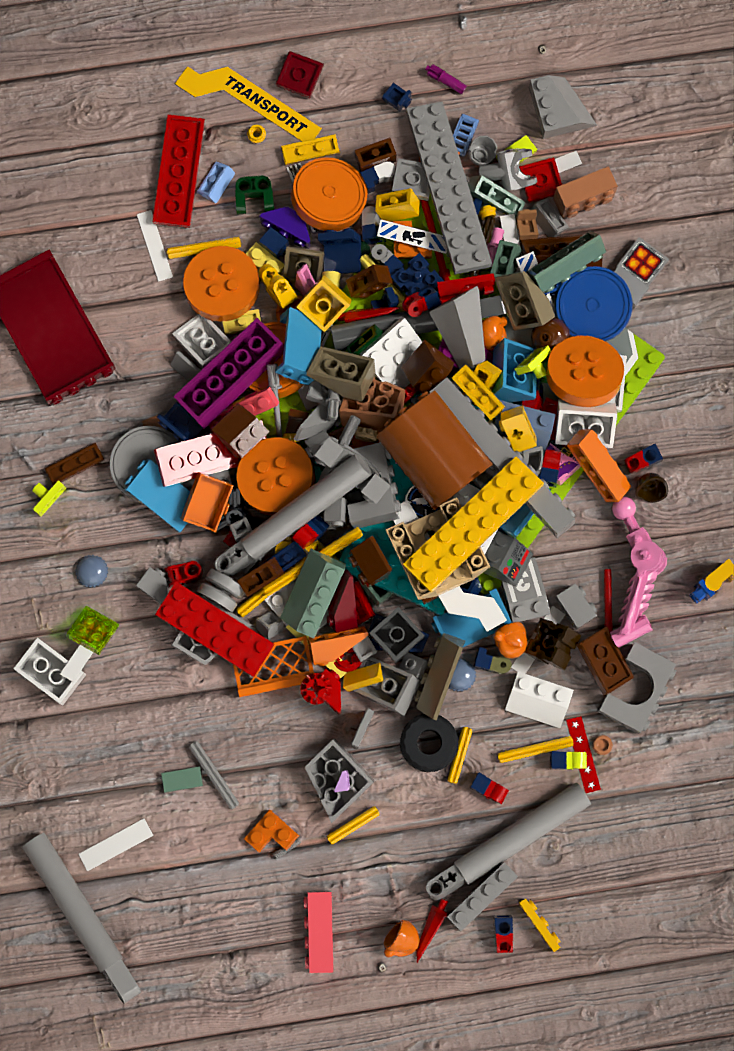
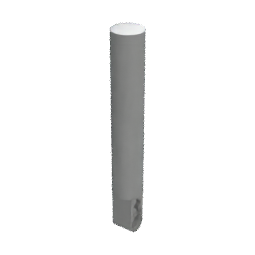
(294, 515)
(510, 841)
(81, 916)

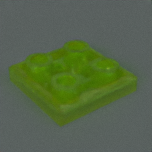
(92, 630)

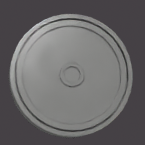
(132, 449)

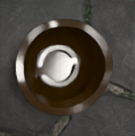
(651, 488)

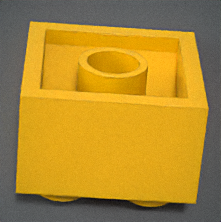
(324, 303)

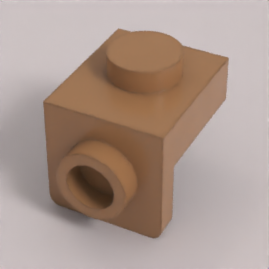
(527, 224)

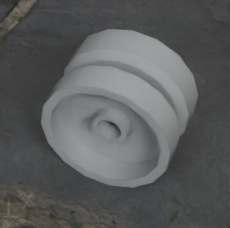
(221, 590)

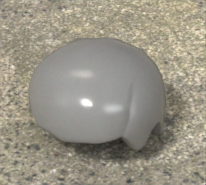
(482, 150)

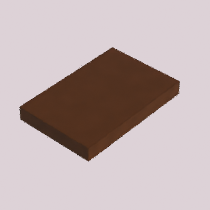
(605, 661)

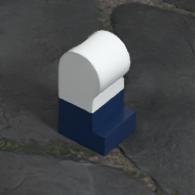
(378, 174)

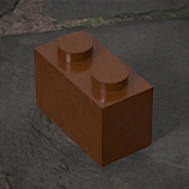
(375, 154)

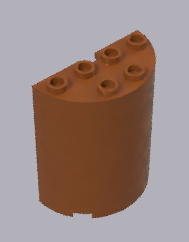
(433, 449)

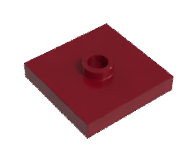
(299, 74)

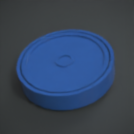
(595, 303)

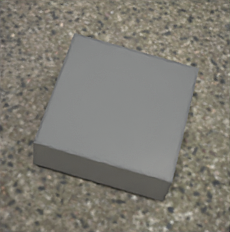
(364, 649)

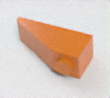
(331, 646)

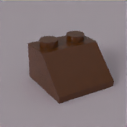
(427, 367)
(239, 431)
(369, 562)

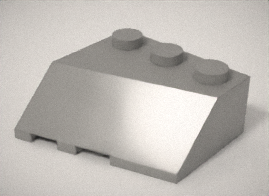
(558, 107)
(193, 648)
(325, 773)

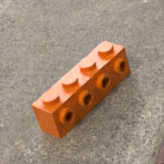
(599, 465)

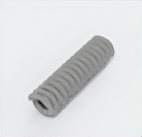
(282, 851)

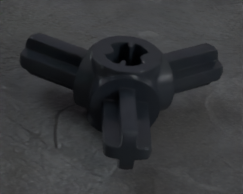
(236, 507)

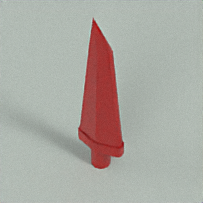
(353, 315)
(432, 925)

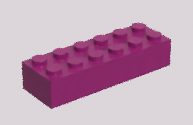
(230, 373)

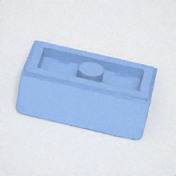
(216, 182)

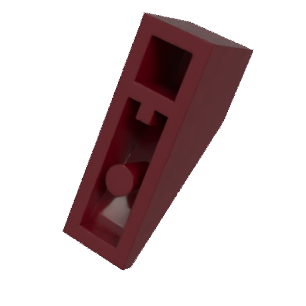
(342, 606)

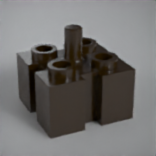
(552, 644)

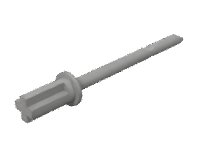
(274, 384)

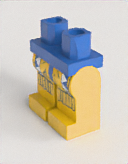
(707, 587)

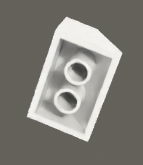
(574, 418)
(538, 700)

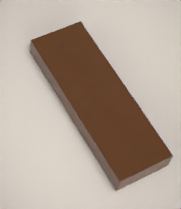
(74, 464)

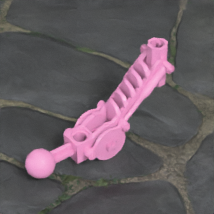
(649, 562)

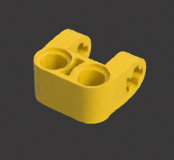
(277, 286)

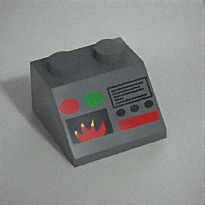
(507, 558)

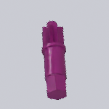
(445, 78)

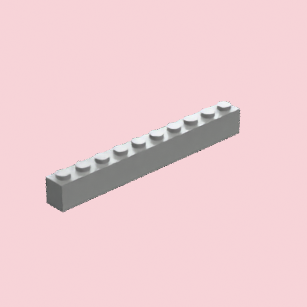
(498, 450)

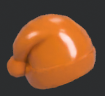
(493, 331)
(511, 640)
(401, 940)

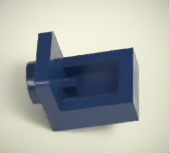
(397, 97)
(388, 299)

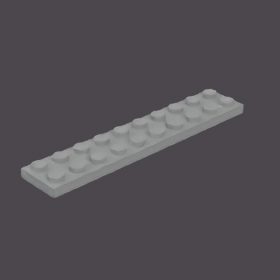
(448, 188)

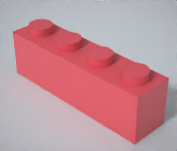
(320, 932)

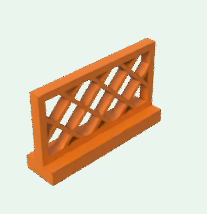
(281, 681)

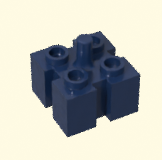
(415, 277)

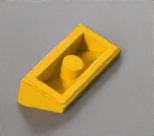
(363, 677)

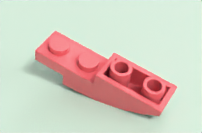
(255, 403)

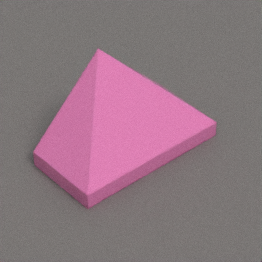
(304, 280)

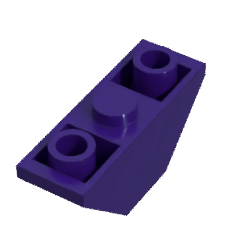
(287, 224)

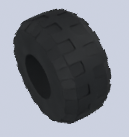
(422, 761)

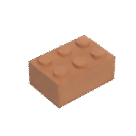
(585, 193)

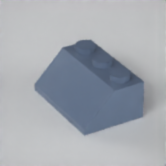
(541, 422)

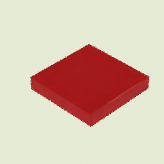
(547, 179)

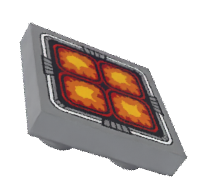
(643, 261)

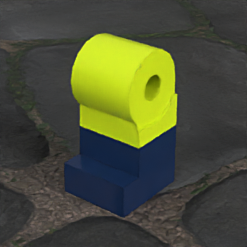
(568, 760)

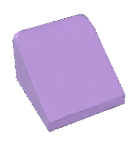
(343, 783)

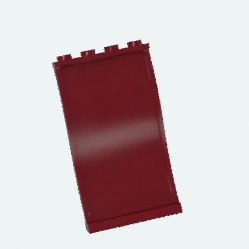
(51, 329)

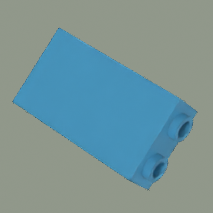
(300, 345)
(164, 501)
(466, 627)

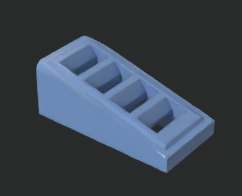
(469, 121)

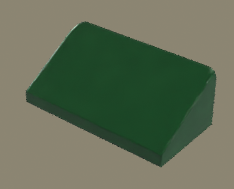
(364, 340)

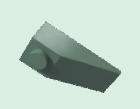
(494, 195)

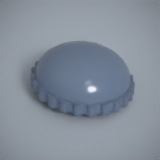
(91, 571)
(463, 676)

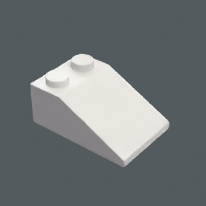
(201, 340)

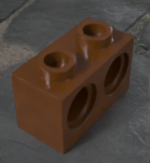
(369, 281)
(261, 577)

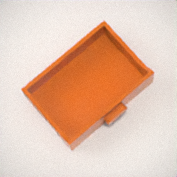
(207, 502)

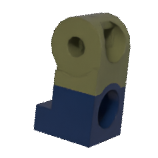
(490, 663)

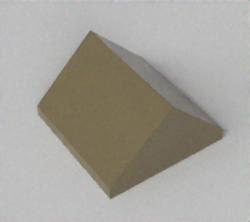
(297, 257)

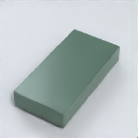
(182, 779)

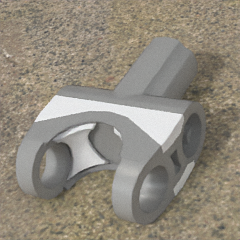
(509, 170)

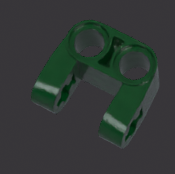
(253, 192)

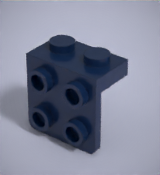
(341, 250)
(181, 423)

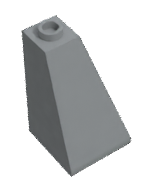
(461, 327)

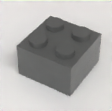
(396, 635)

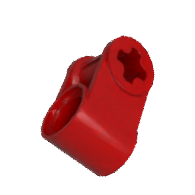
(182, 573)

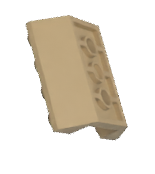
(410, 537)

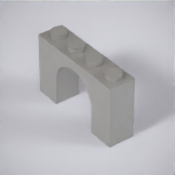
(365, 513)
(659, 671)

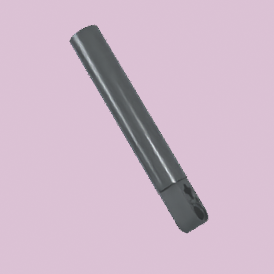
(346, 333)

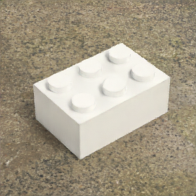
(43, 668)

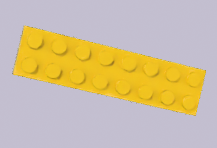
(473, 524)

